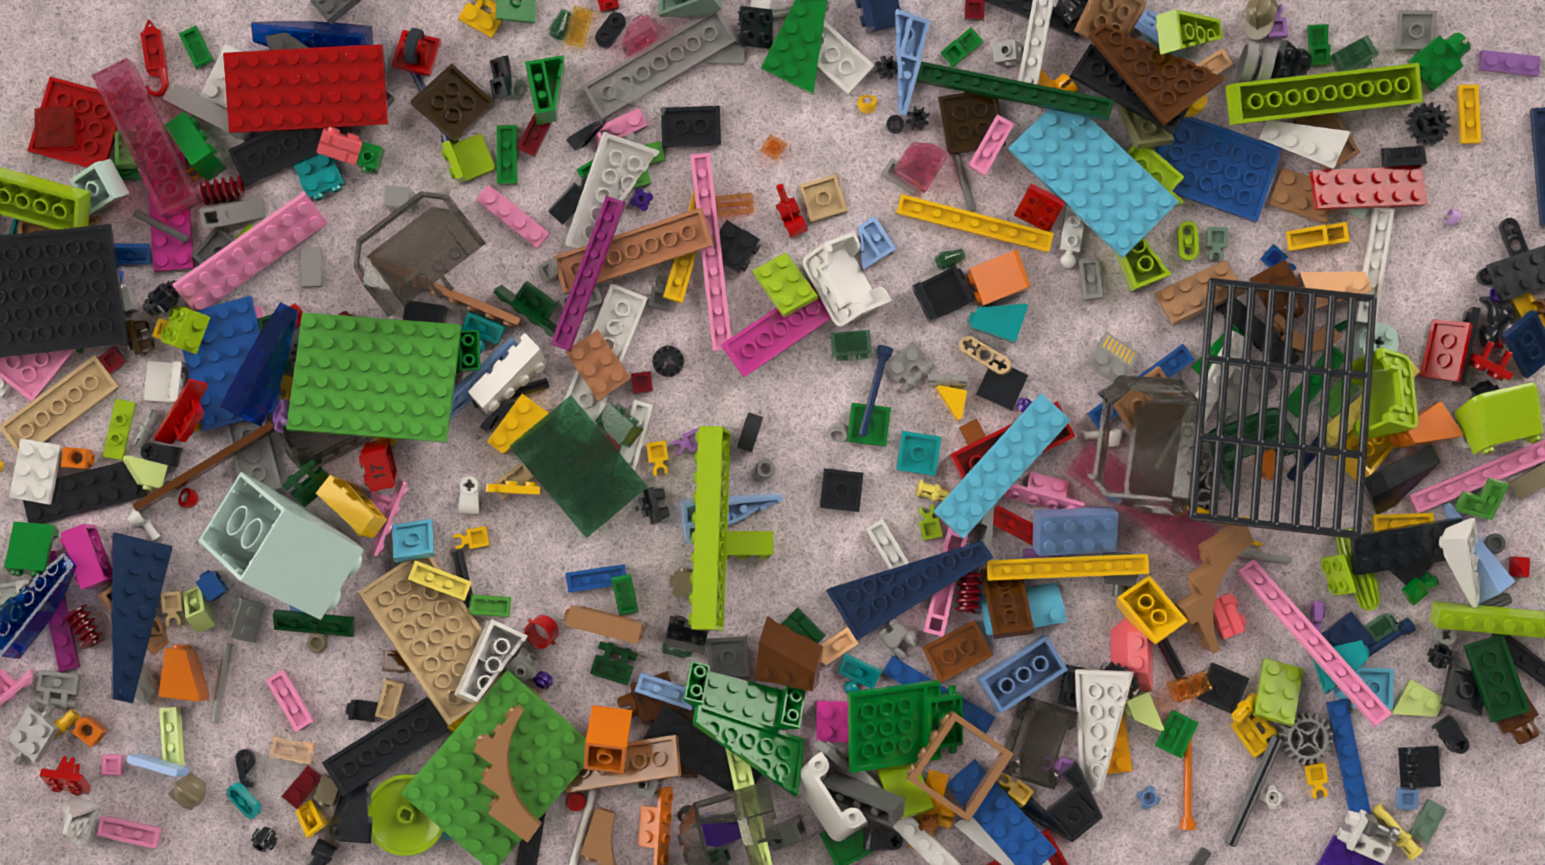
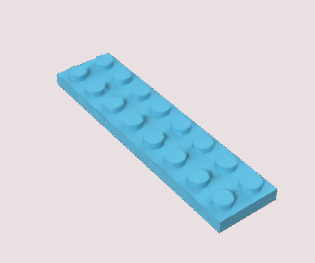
(1001, 465)

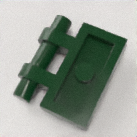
(306, 491)
(612, 669)

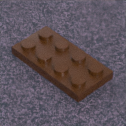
(1007, 607)

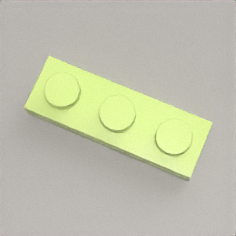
(172, 735)

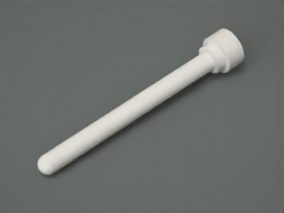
(583, 827)

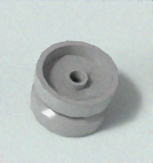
(1255, 63)

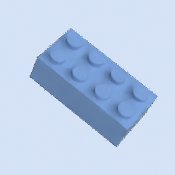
(1075, 531)
(1021, 674)

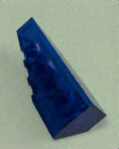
(314, 33)
(262, 370)
(33, 607)

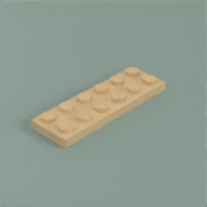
(60, 404)

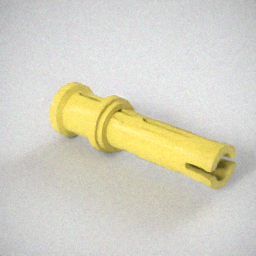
(931, 491)
(1404, 840)

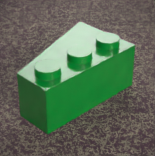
(545, 84)
(195, 146)

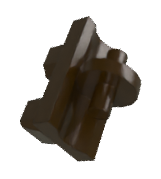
(136, 343)

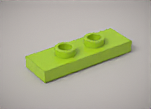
(119, 429)

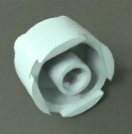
(1384, 336)

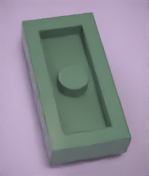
(1427, 821)

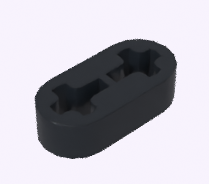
(241, 766)

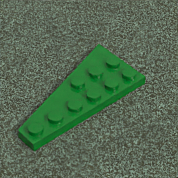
(798, 45)
(762, 747)

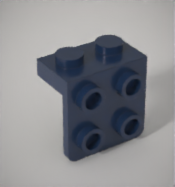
(877, 14)

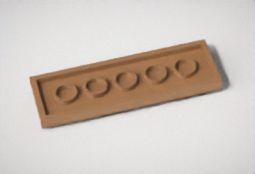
(645, 762)

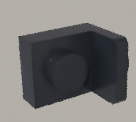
(361, 710)

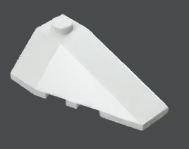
(1458, 549)
(79, 820)

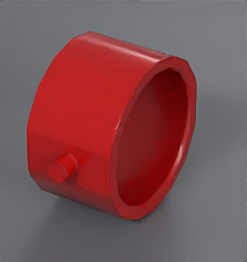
(548, 625)

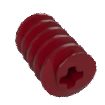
(222, 191)
(968, 593)
(83, 627)

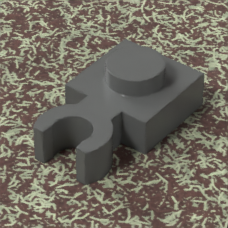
(656, 298)

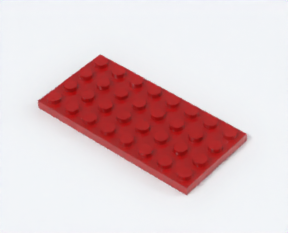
(305, 88)

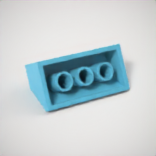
(1044, 604)

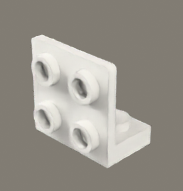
(164, 381)

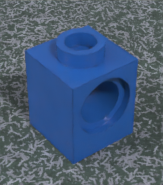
(211, 585)

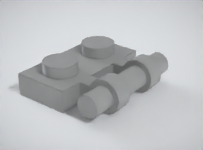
(905, 362)
(59, 683)

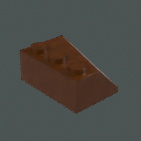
(787, 657)

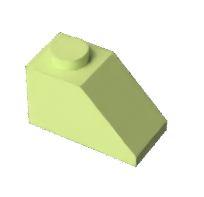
(146, 472)
(198, 610)
(1143, 710)

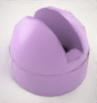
(1455, 215)

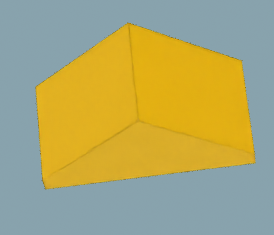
(953, 399)
(311, 818)

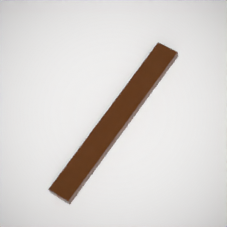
(204, 467)

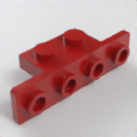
(184, 414)

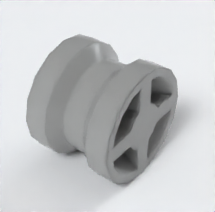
(1439, 634)

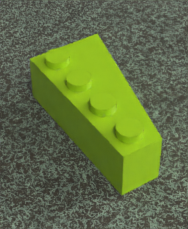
(1186, 29)
(1142, 266)

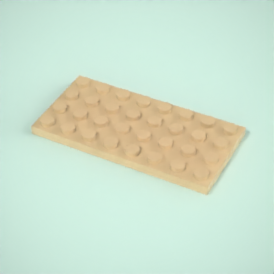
(429, 633)

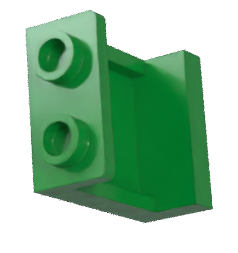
(29, 548)

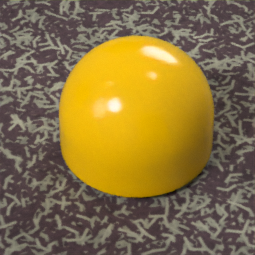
(867, 108)

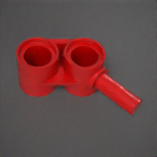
(789, 213)

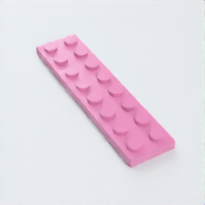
(250, 253)

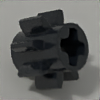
(881, 69)
(912, 115)
(1440, 656)
(264, 839)

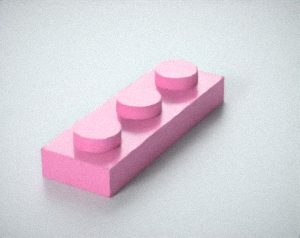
(991, 145)
(290, 700)
(129, 831)

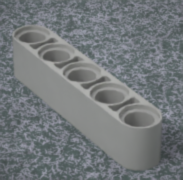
(200, 108)

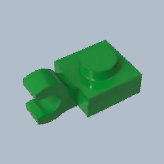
(1417, 588)

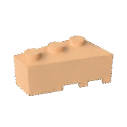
(1337, 281)

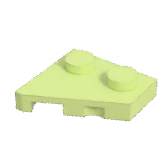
(1417, 701)

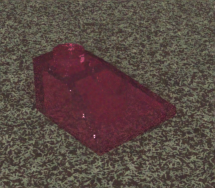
(639, 35)
(921, 164)

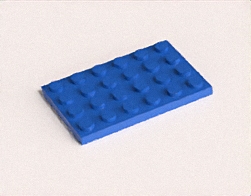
(1221, 167)
(220, 355)

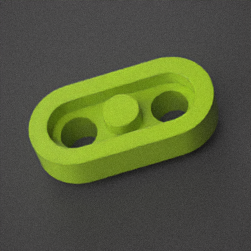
(1187, 241)

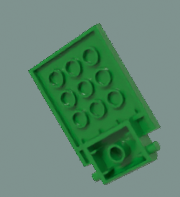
(896, 721)

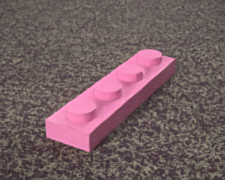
(513, 216)

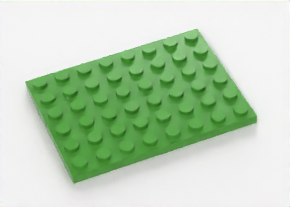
(374, 377)
(542, 757)

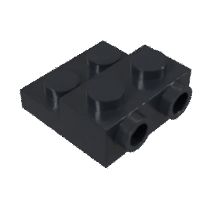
(1290, 61)
(737, 246)
(683, 637)

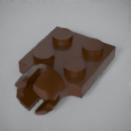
(1280, 275)
(644, 705)
(1521, 726)

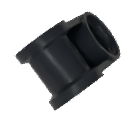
(164, 454)
(1449, 733)
(880, 840)

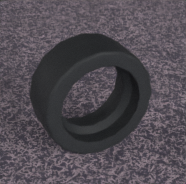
(750, 432)

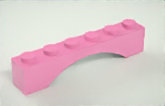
(941, 601)

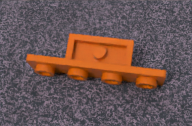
(655, 826)

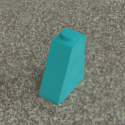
(999, 321)
(1355, 656)

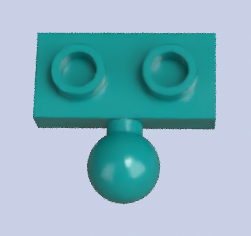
(488, 329)
(858, 672)

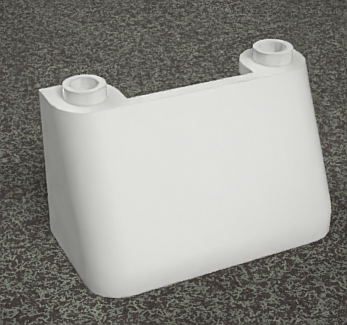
(842, 281)
(836, 823)

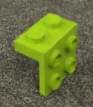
(468, 158)
(185, 329)

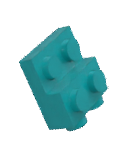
(319, 176)

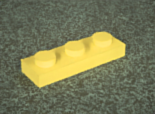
(439, 580)

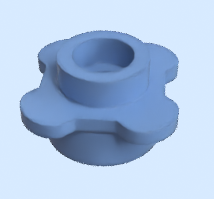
(1154, 799)

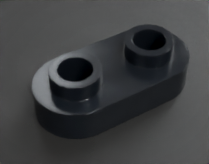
(610, 29)

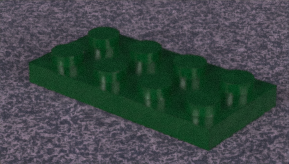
(1496, 678)

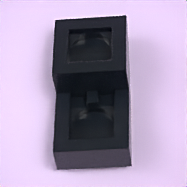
(502, 76)
(493, 417)

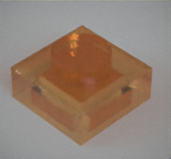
(773, 147)

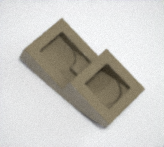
(1529, 482)

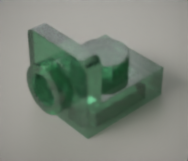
(1381, 626)
(718, 852)

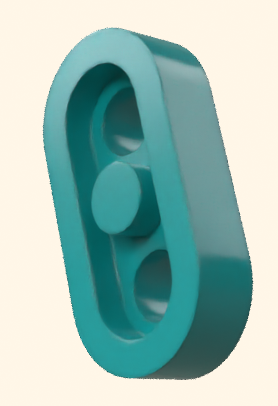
(244, 800)

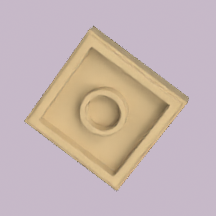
(823, 198)

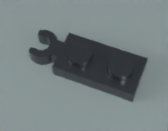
(568, 202)

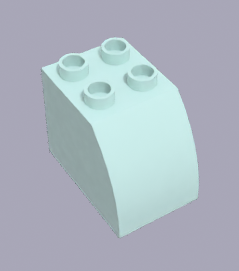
(281, 547)

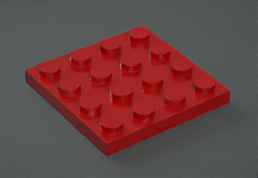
(93, 121)

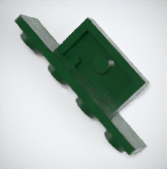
(532, 304)

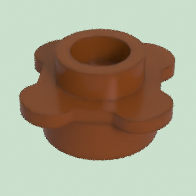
(929, 823)

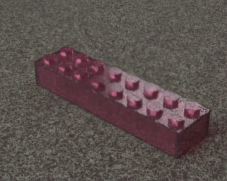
(147, 138)
(1174, 532)

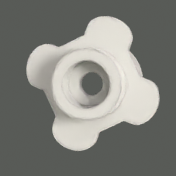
(1272, 803)

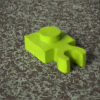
(930, 526)

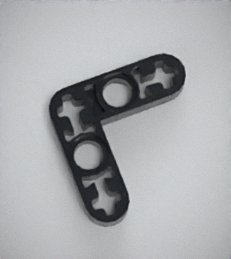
(1505, 233)

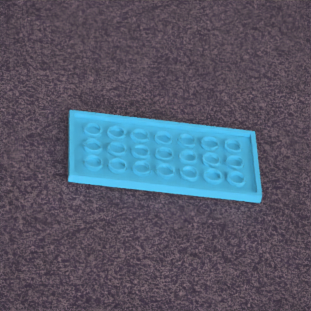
(1094, 178)

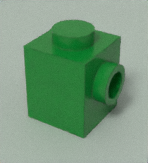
(370, 158)

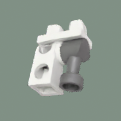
(1362, 836)

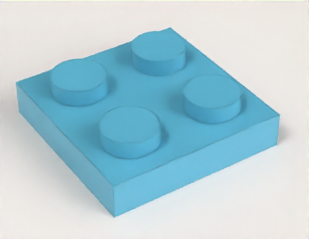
(413, 540)

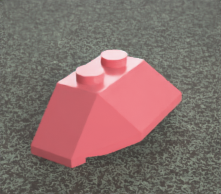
(1134, 651)

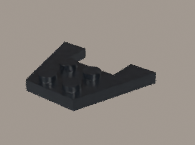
(1072, 812)

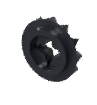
(669, 370)

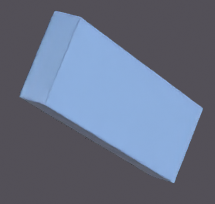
(662, 690)
(158, 765)

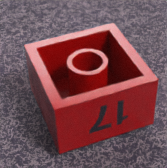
(378, 465)

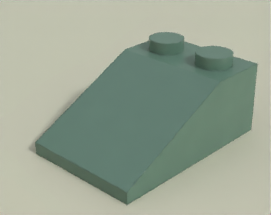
(685, 8)

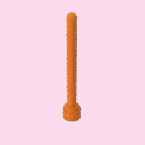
(1188, 821)

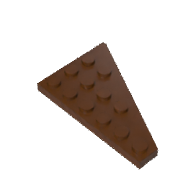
(1161, 81)

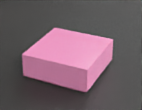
(112, 764)

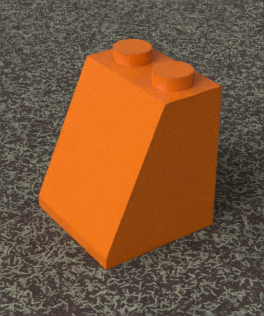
(998, 278)
(1433, 427)
(183, 675)
(607, 739)

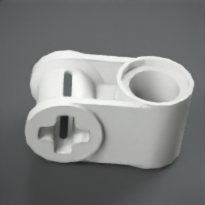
(469, 499)

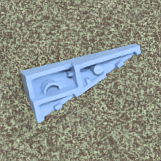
(909, 42)
(739, 508)
(1492, 574)

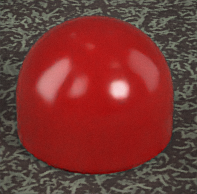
(192, 499)

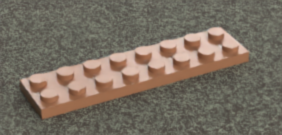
(642, 248)

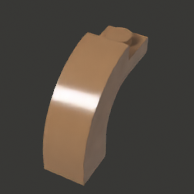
(1299, 338)

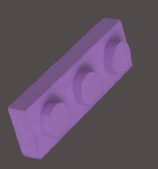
(1509, 63)

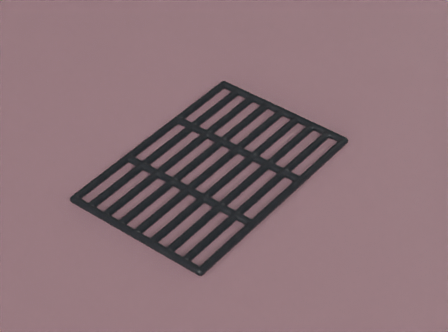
(1280, 446)

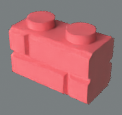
(339, 146)
(1226, 617)

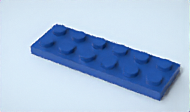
(1002, 819)

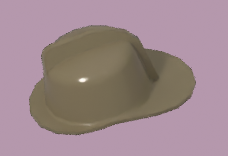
(1260, 18)
(189, 791)

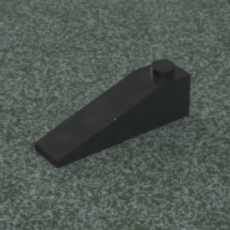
(1393, 482)
(351, 818)

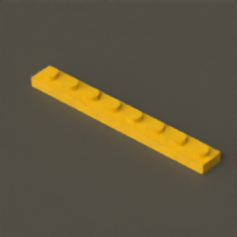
(974, 223)
(1067, 567)

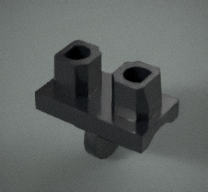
(650, 507)

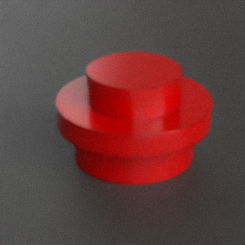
(576, 801)

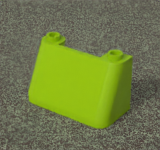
(1392, 394)
(1501, 418)

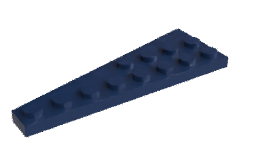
(136, 588)
(885, 595)

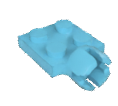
(1378, 680)

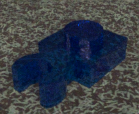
(1274, 256)

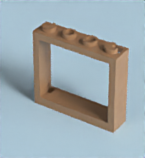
(605, 623)
(986, 783)

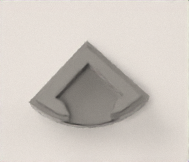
(549, 270)

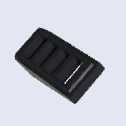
(585, 136)

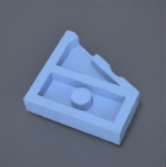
(873, 242)

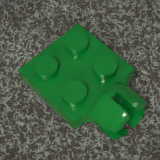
(1440, 59)

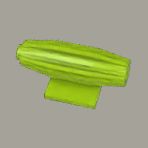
(1341, 578)

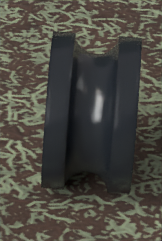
(901, 124)

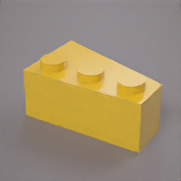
(518, 420)
(352, 506)

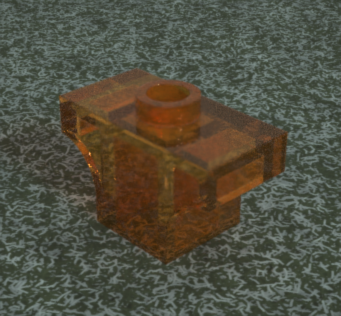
(1189, 686)

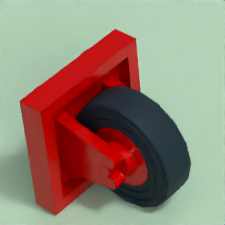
(416, 52)

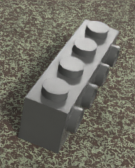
(869, 799)

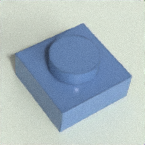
(1406, 798)

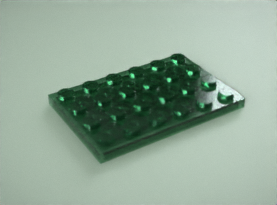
(578, 466)

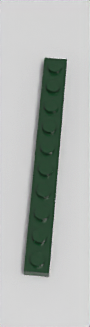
(1015, 91)

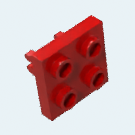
(1039, 208)
(1494, 370)
(66, 778)

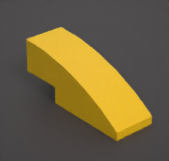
(1318, 236)

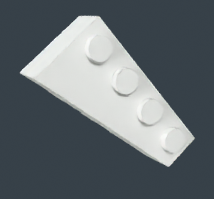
(1311, 142)
(508, 375)
(489, 657)

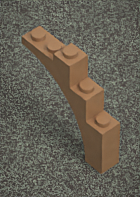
(1204, 581)
(508, 807)
(599, 838)

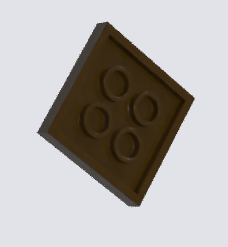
(452, 102)
(966, 120)

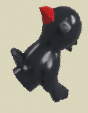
(1498, 319)

